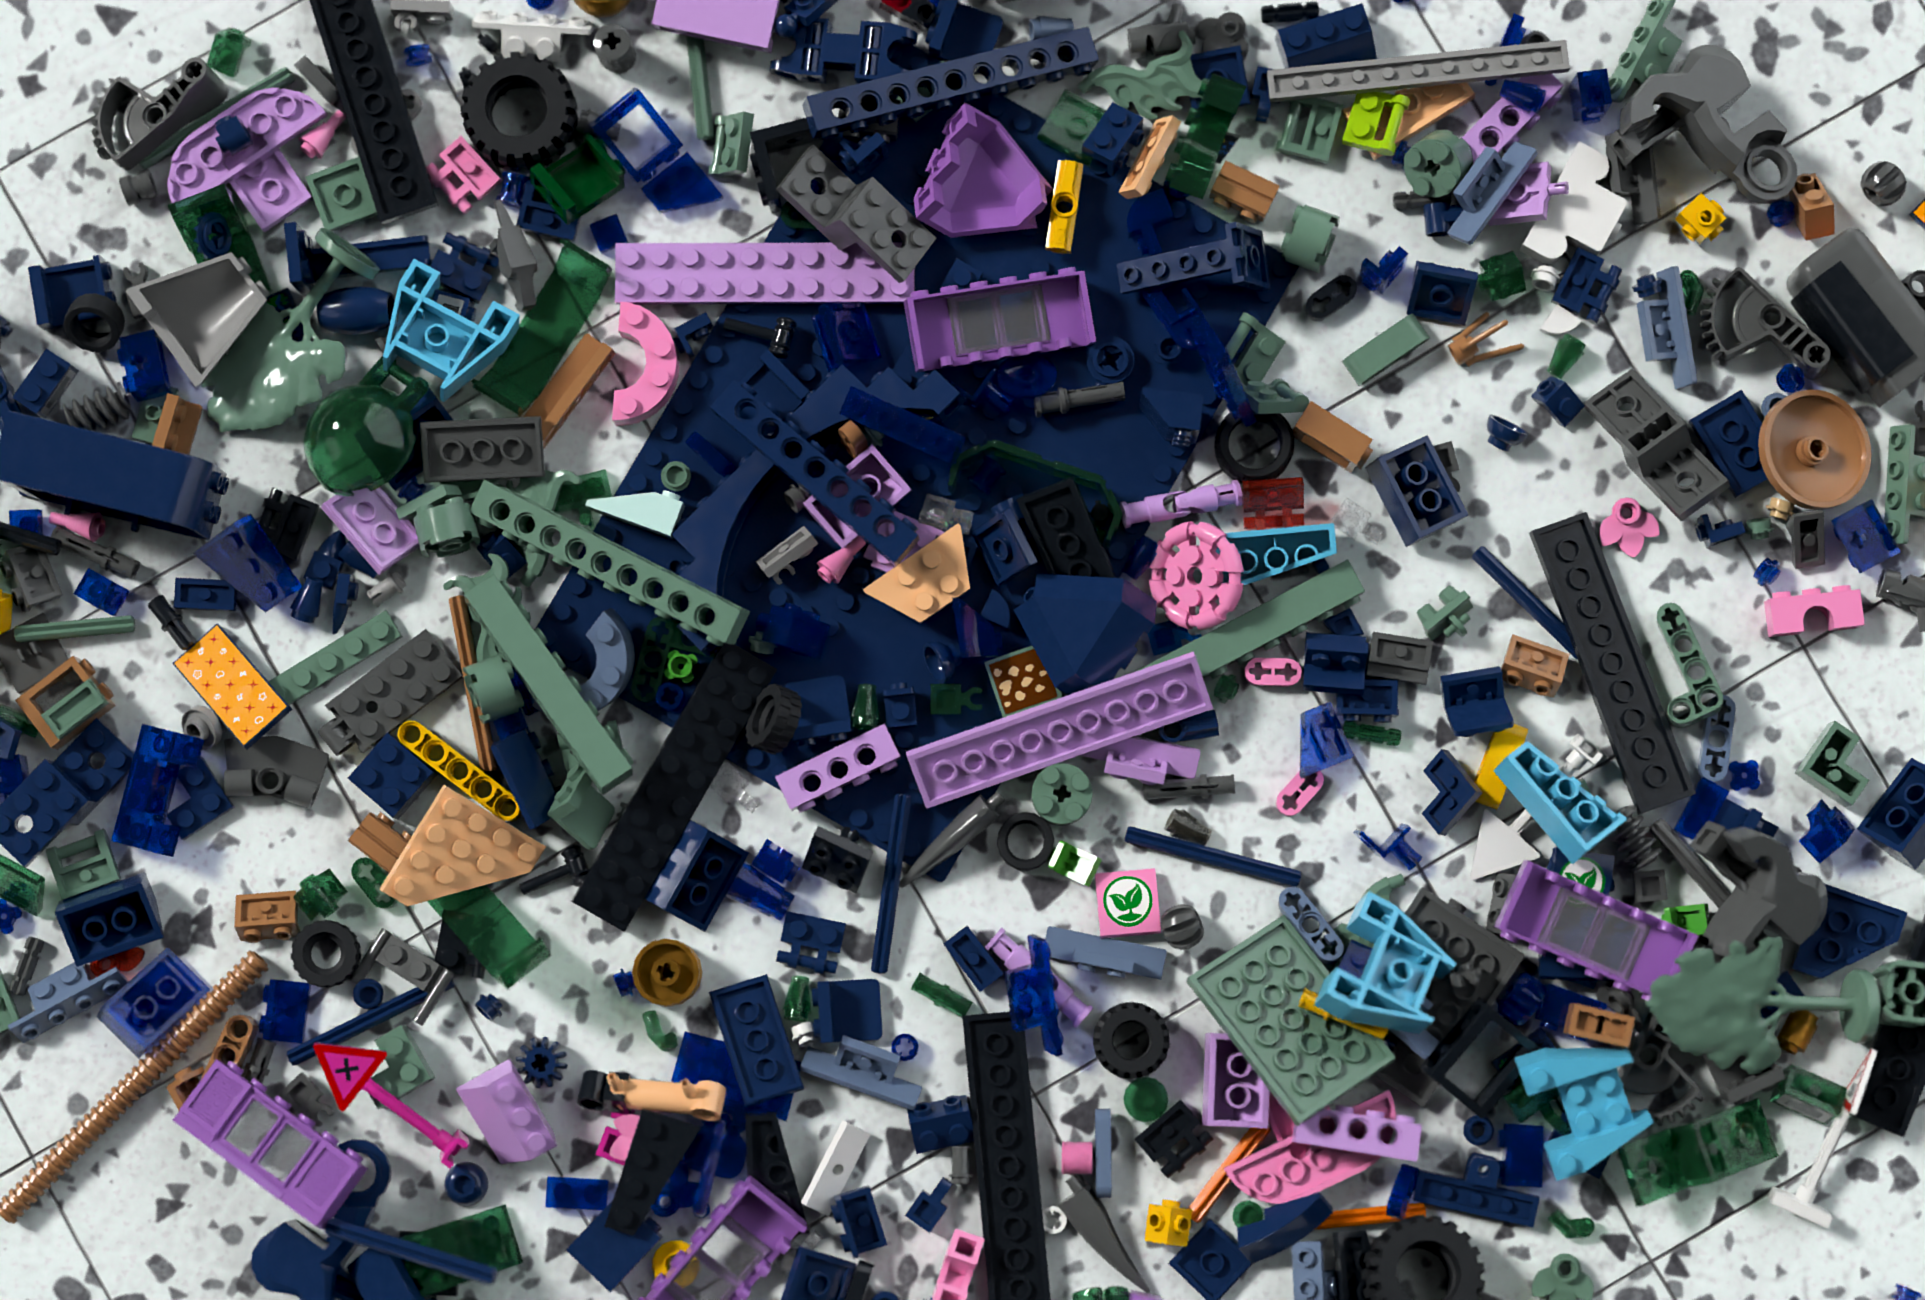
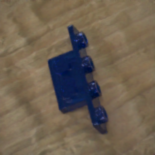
(1033, 998)

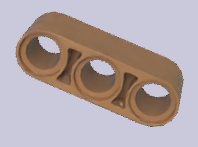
(231, 1040)

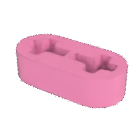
(1272, 679)
(1303, 799)

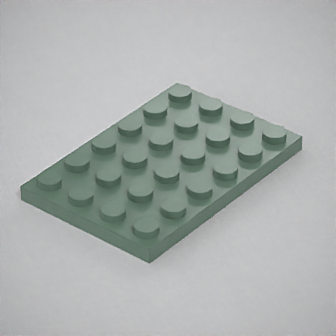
(1293, 1050)

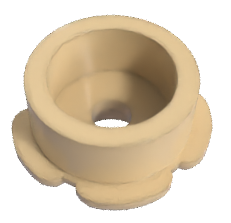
(1780, 508)

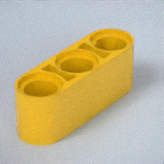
(1499, 747)

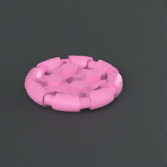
(1180, 575)

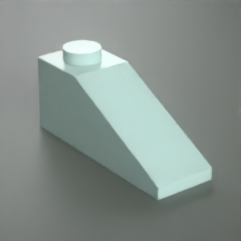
(646, 510)

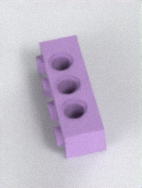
(1505, 135)
(792, 780)
(1403, 1147)

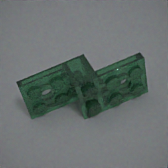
(1697, 1152)

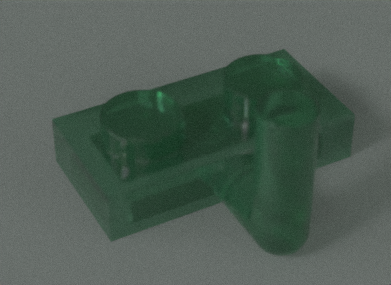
(574, 496)
(1525, 1106)

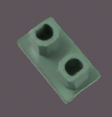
(1450, 617)

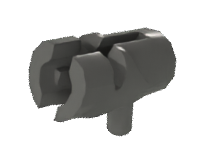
(1159, 38)
(1909, 593)

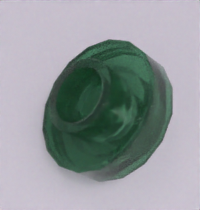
(1145, 1099)

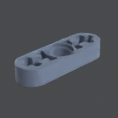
(1721, 762)
(1330, 938)
(1103, 1153)

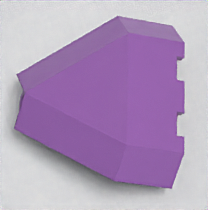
(979, 180)

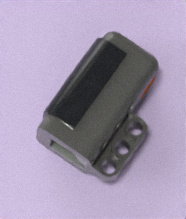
(1863, 314)

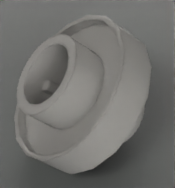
(203, 724)

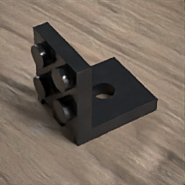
(774, 140)

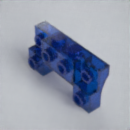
(151, 789)

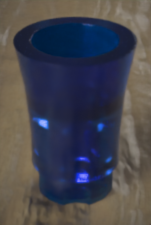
(759, 892)

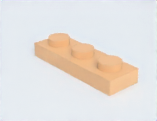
(1150, 157)

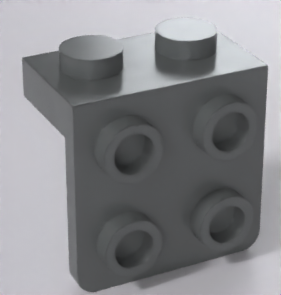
(1737, 1084)

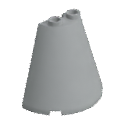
(201, 310)

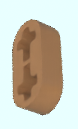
(852, 439)

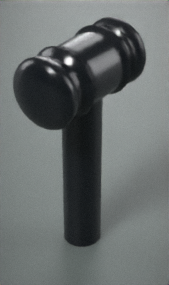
(780, 337)
(575, 866)

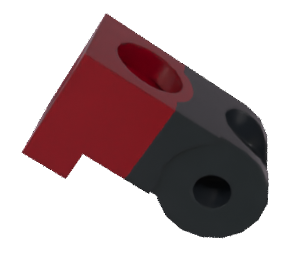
(917, 12)

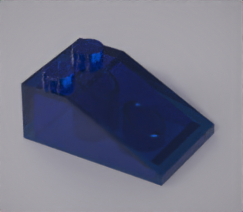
(152, 1002)

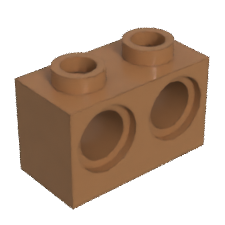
(1599, 1025)

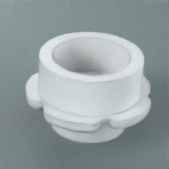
(1544, 278)
(804, 1034)

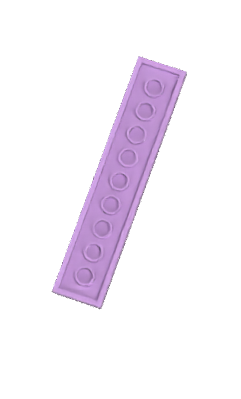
(753, 274)
(1059, 730)

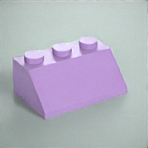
(878, 475)
(1231, 1087)
(507, 1114)

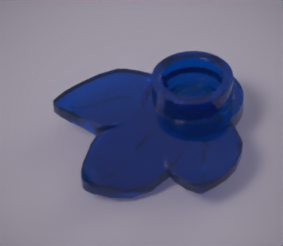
(679, 1190)

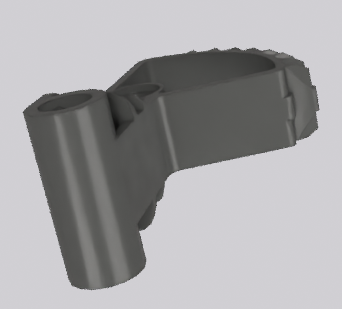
(180, 103)
(1751, 330)
(1657, 1073)

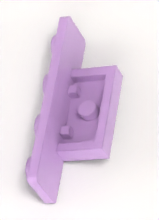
(1147, 760)

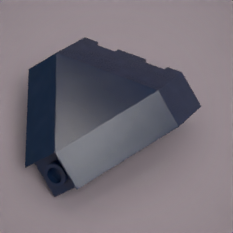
(1084, 626)

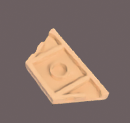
(926, 578)

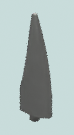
(956, 835)
(1093, 1223)

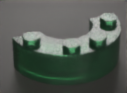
(1204, 135)

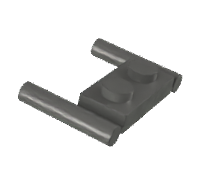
(408, 964)

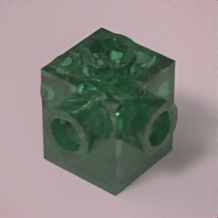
(1501, 276)
(320, 894)

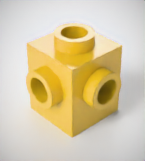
(1692, 215)
(1168, 1223)

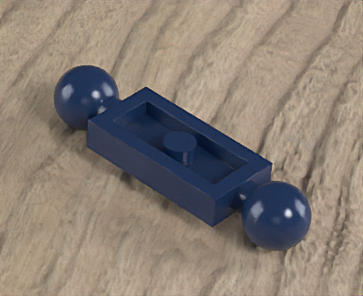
(800, 12)

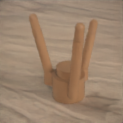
(1464, 348)

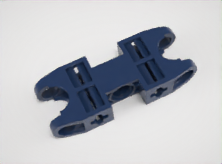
(822, 50)

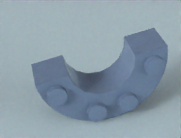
(613, 662)

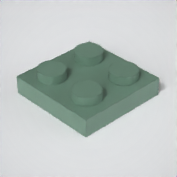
(342, 195)

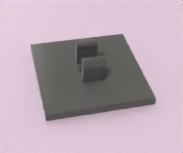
(30, 661)

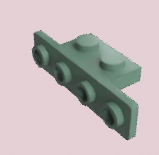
(1648, 52)
(1904, 483)

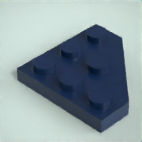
(1847, 934)

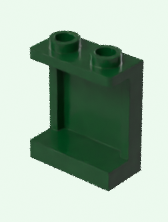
(579, 179)

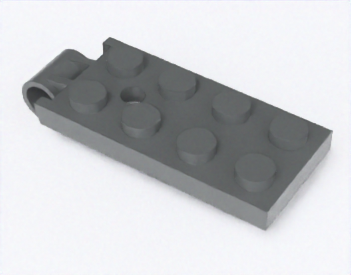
(399, 688)

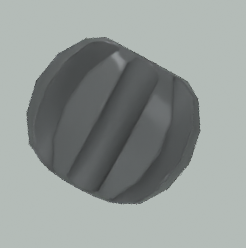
(1883, 183)
(1182, 927)

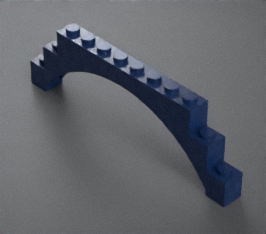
(715, 523)

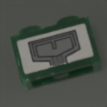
(1809, 1095)

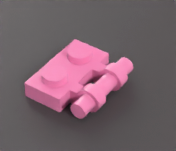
(469, 168)

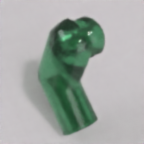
(1693, 291)
(655, 1033)
(1572, 1228)

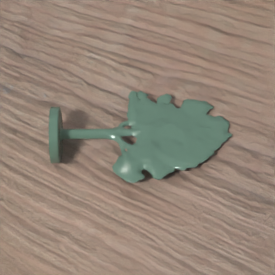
(270, 372)
(1718, 1005)

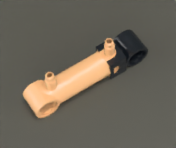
(622, 1093)

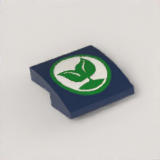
(1591, 870)

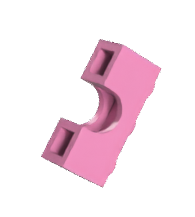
(1841, 608)
(958, 1266)

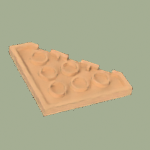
(458, 850)

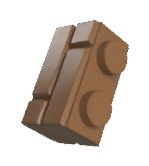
(1243, 192)
(379, 840)

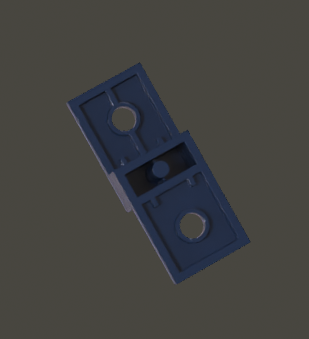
(63, 791)

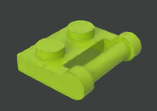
(1365, 120)

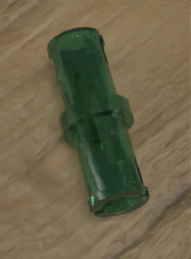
(941, 995)

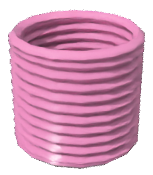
(1077, 1157)

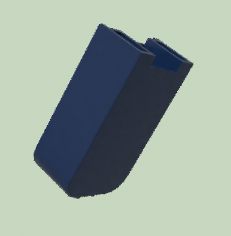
(111, 476)

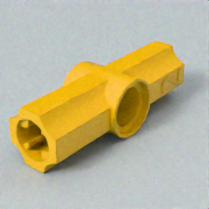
(1067, 189)

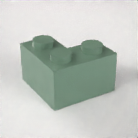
(1826, 767)
(406, 1064)

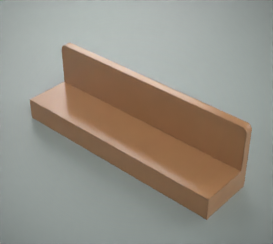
(570, 384)

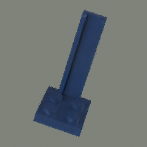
(1240, 253)
(308, 264)

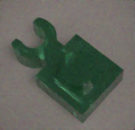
(948, 699)

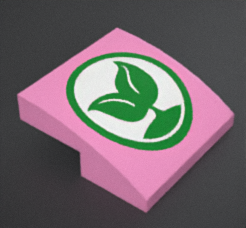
(1127, 903)

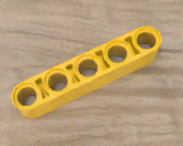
(450, 761)

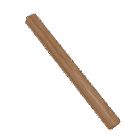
(467, 657)

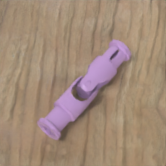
(1199, 500)
(1019, 956)

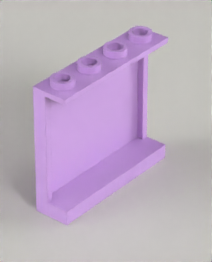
(723, 21)

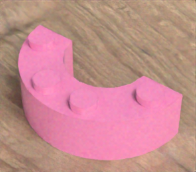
(661, 366)

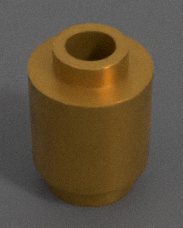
(1797, 1031)

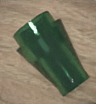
(1565, 355)
(865, 709)
(797, 1001)

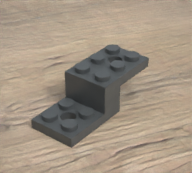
(856, 213)
(1656, 444)

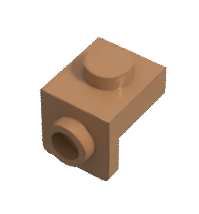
(184, 1085)

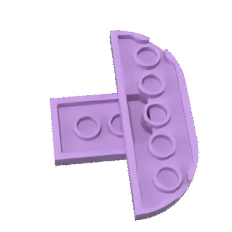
(258, 172)

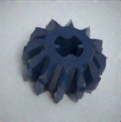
(532, 1058)

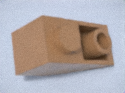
(1812, 207)

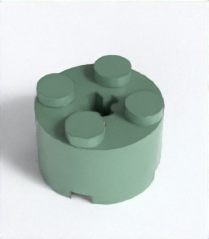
(1437, 163)
(1310, 238)
(446, 528)
(492, 689)
(1076, 784)

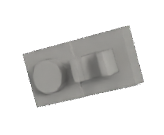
(432, 11)
(795, 546)

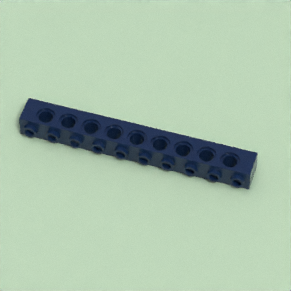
(1075, 43)

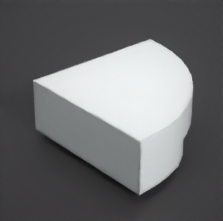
(1560, 321)

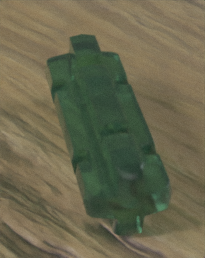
(1372, 733)

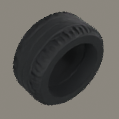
(1241, 473)

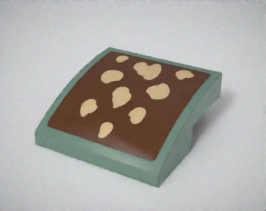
(1020, 681)

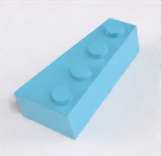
(1280, 549)
(1557, 802)

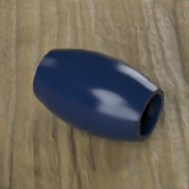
(355, 310)

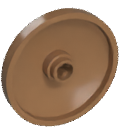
(1814, 449)

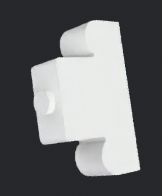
(1582, 216)

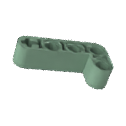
(1684, 662)

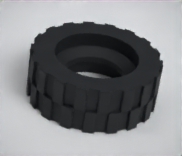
(774, 719)
(325, 930)

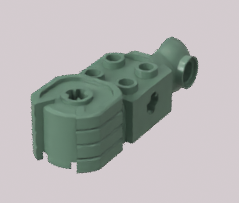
(1895, 981)

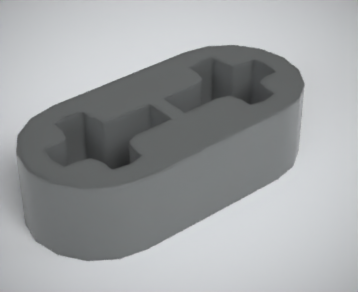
(317, 80)

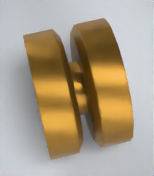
(649, 969)

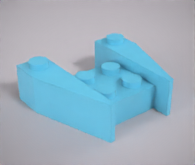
(441, 338)
(1394, 975)
(1591, 1101)

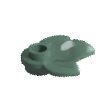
(1563, 1287)

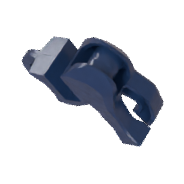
(306, 1265)

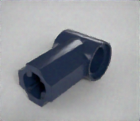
(1440, 218)
(1193, 728)

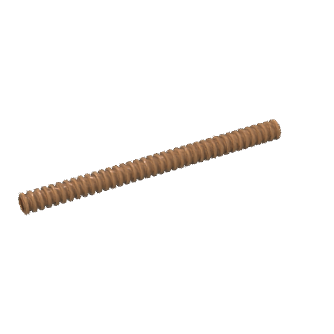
(130, 1088)

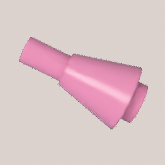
(317, 140)
(86, 524)
(835, 565)

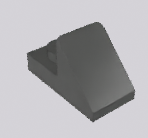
(1807, 538)

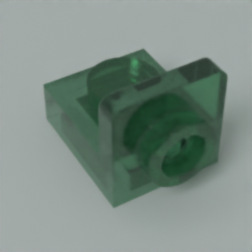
(228, 51)

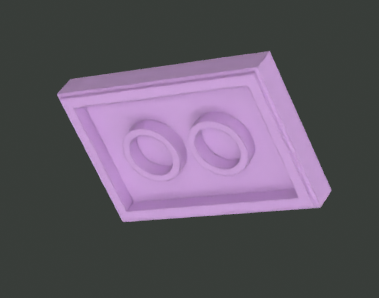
(373, 527)

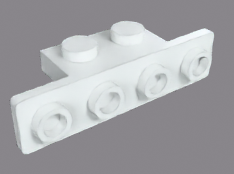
(532, 34)

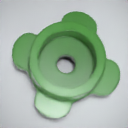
(673, 671)

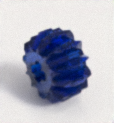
(1522, 999)

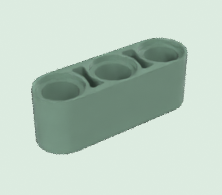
(1385, 349)

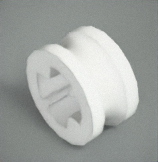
(1062, 1218)

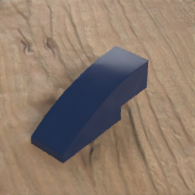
(1282, 1226)

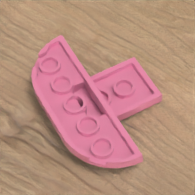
(1300, 1169)

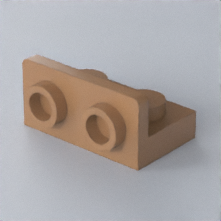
(177, 424)
(1534, 666)
(266, 916)

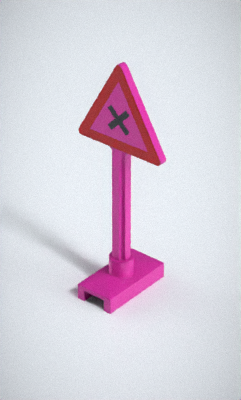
(351, 1070)

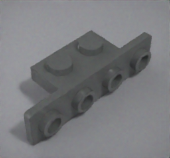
(1638, 181)

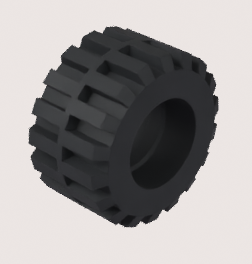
(1158, 1040)

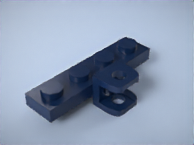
(1477, 1192)

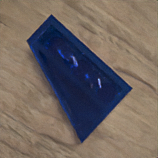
(250, 563)

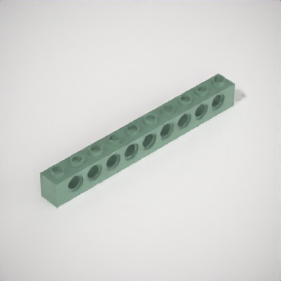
(728, 616)

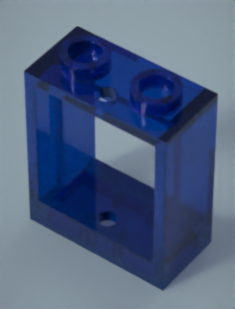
(617, 112)

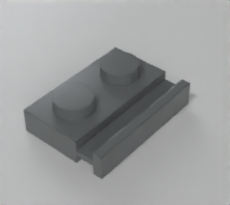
(1399, 658)

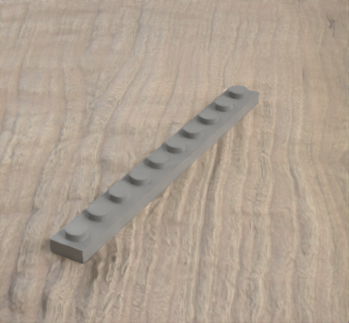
(1418, 71)

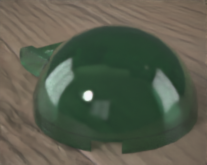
(363, 431)

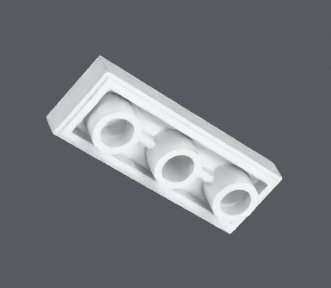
(835, 1168)

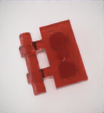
(1271, 496)

